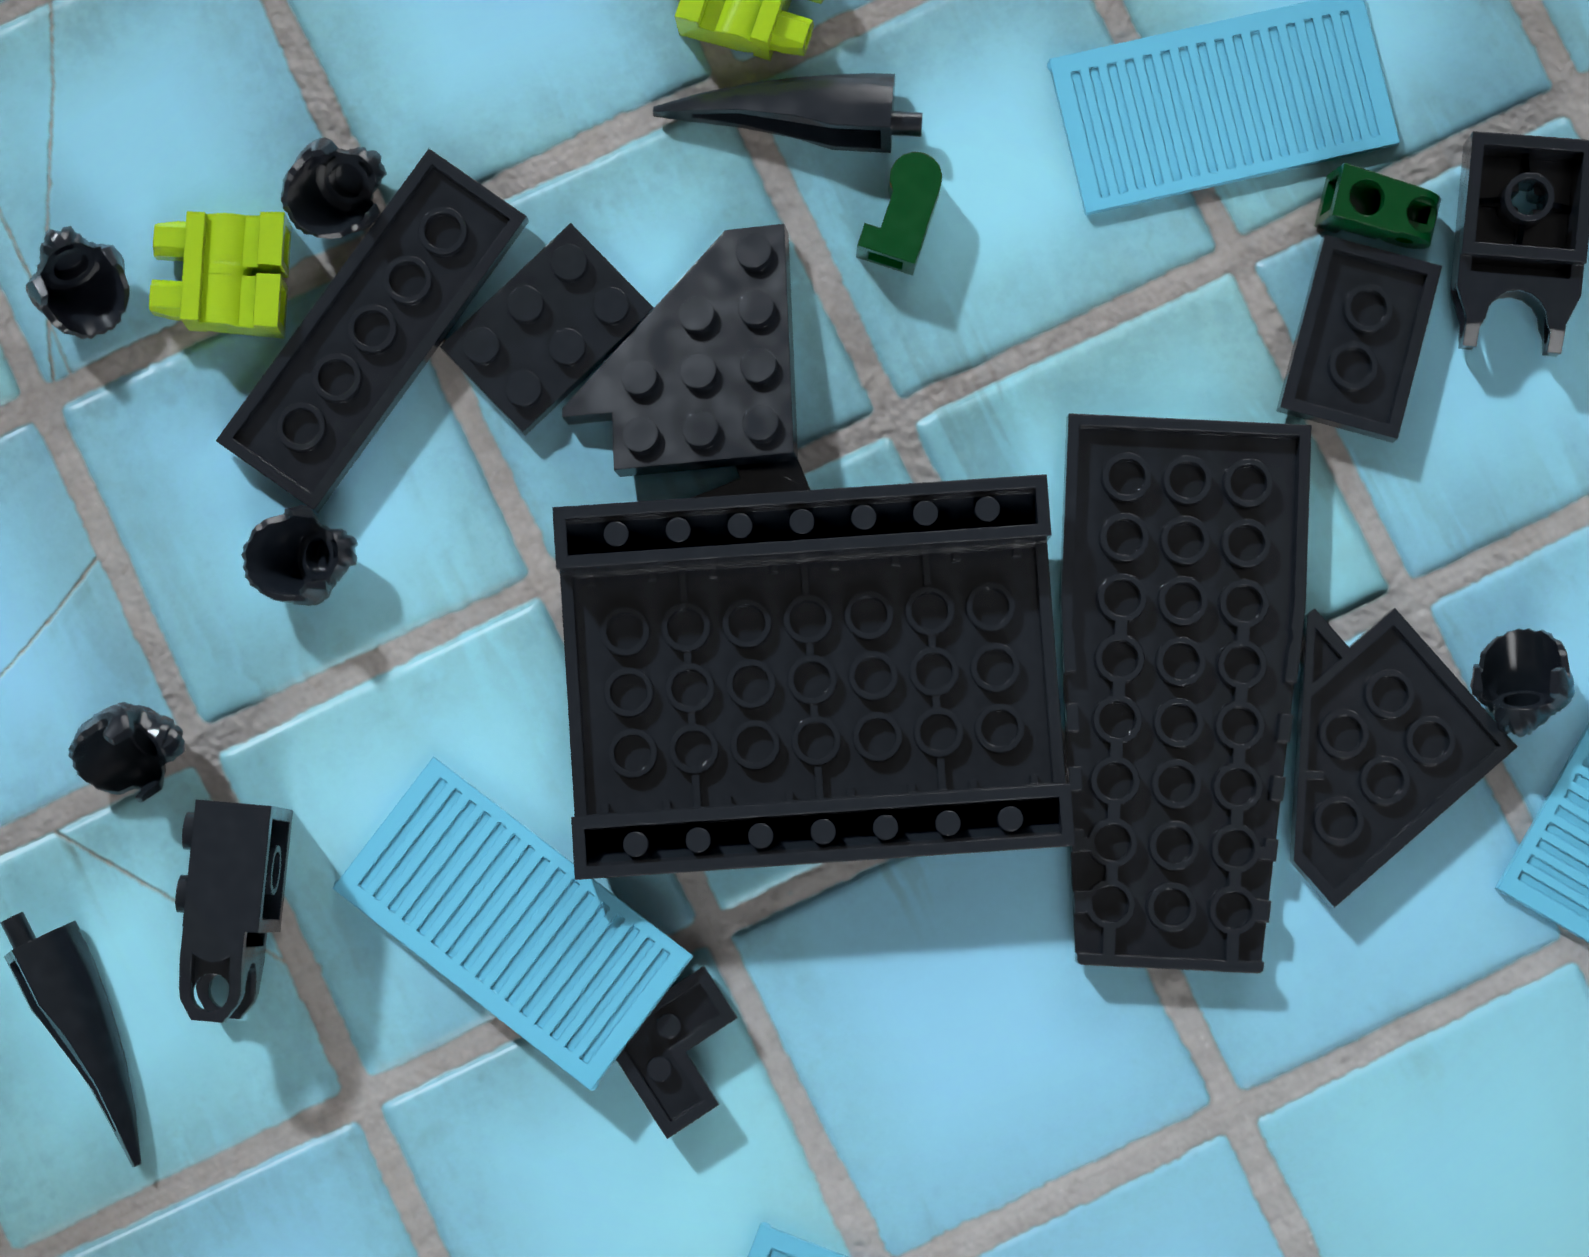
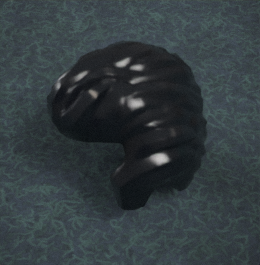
(332, 189)
(79, 284)
(297, 557)
(1523, 680)
(126, 749)

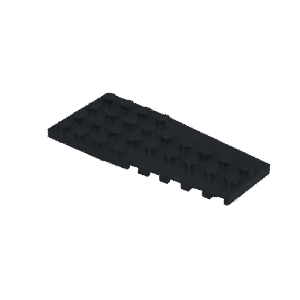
(1179, 680)

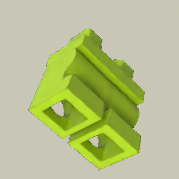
(746, 25)
(229, 272)

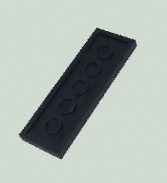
(373, 330)

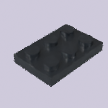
(547, 329)
(1359, 338)

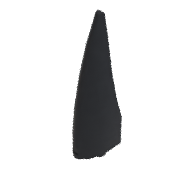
(824, 110)
(71, 1002)

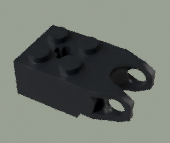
(1518, 254)
(230, 901)

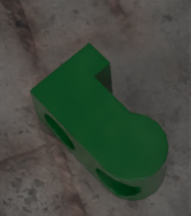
(913, 198)
(1377, 207)

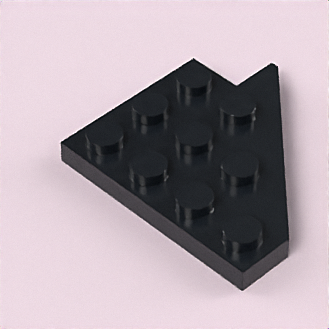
(706, 368)
(1378, 749)

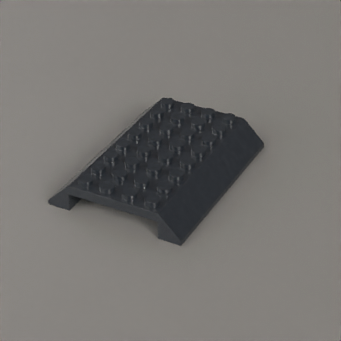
(721, 742)

